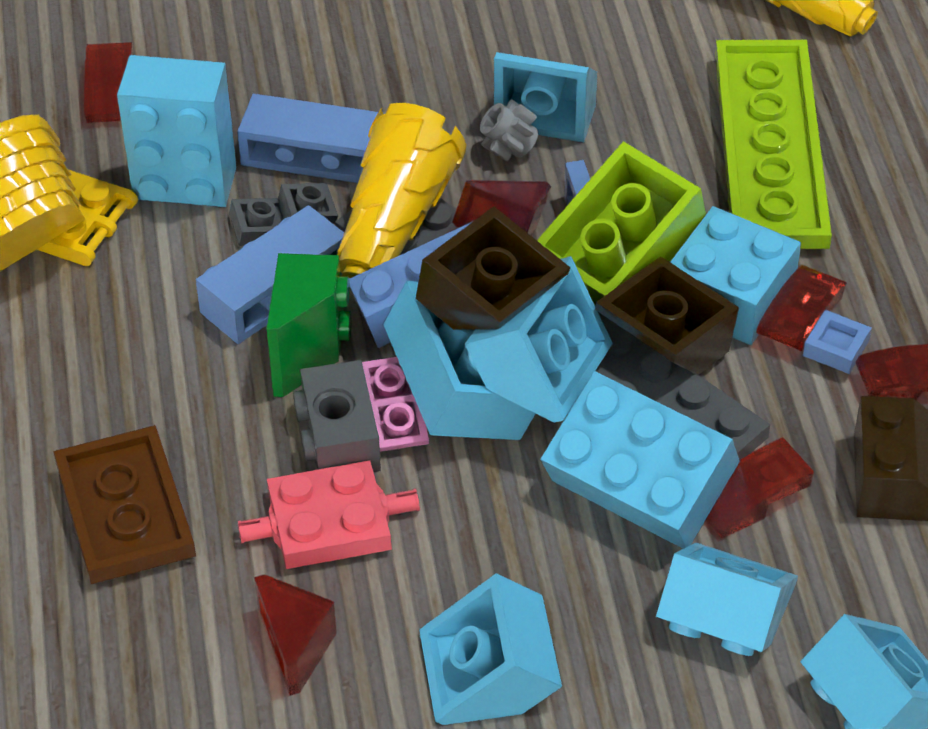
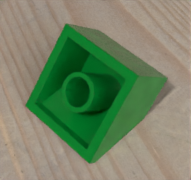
(306, 317)

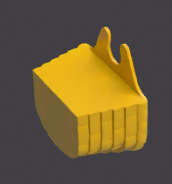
(34, 188)

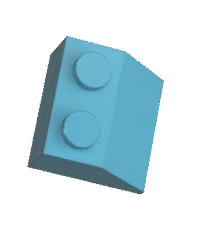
(554, 91)
(725, 598)
(490, 654)
(870, 675)

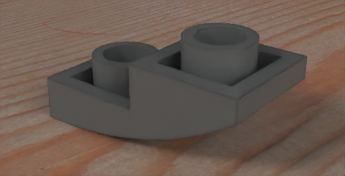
(259, 215)

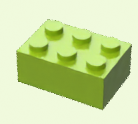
(625, 220)

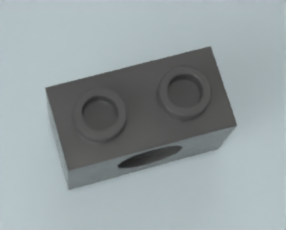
(337, 416)

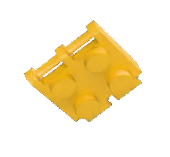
(95, 200)

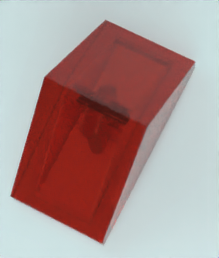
(516, 199)
(297, 626)

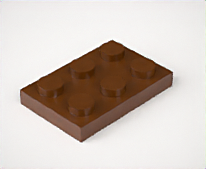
(124, 504)

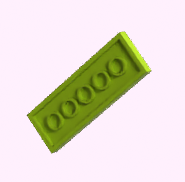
(772, 138)

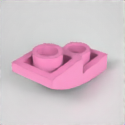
(394, 406)

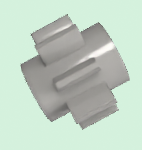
(509, 130)

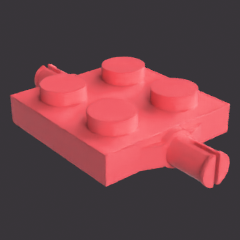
(328, 514)

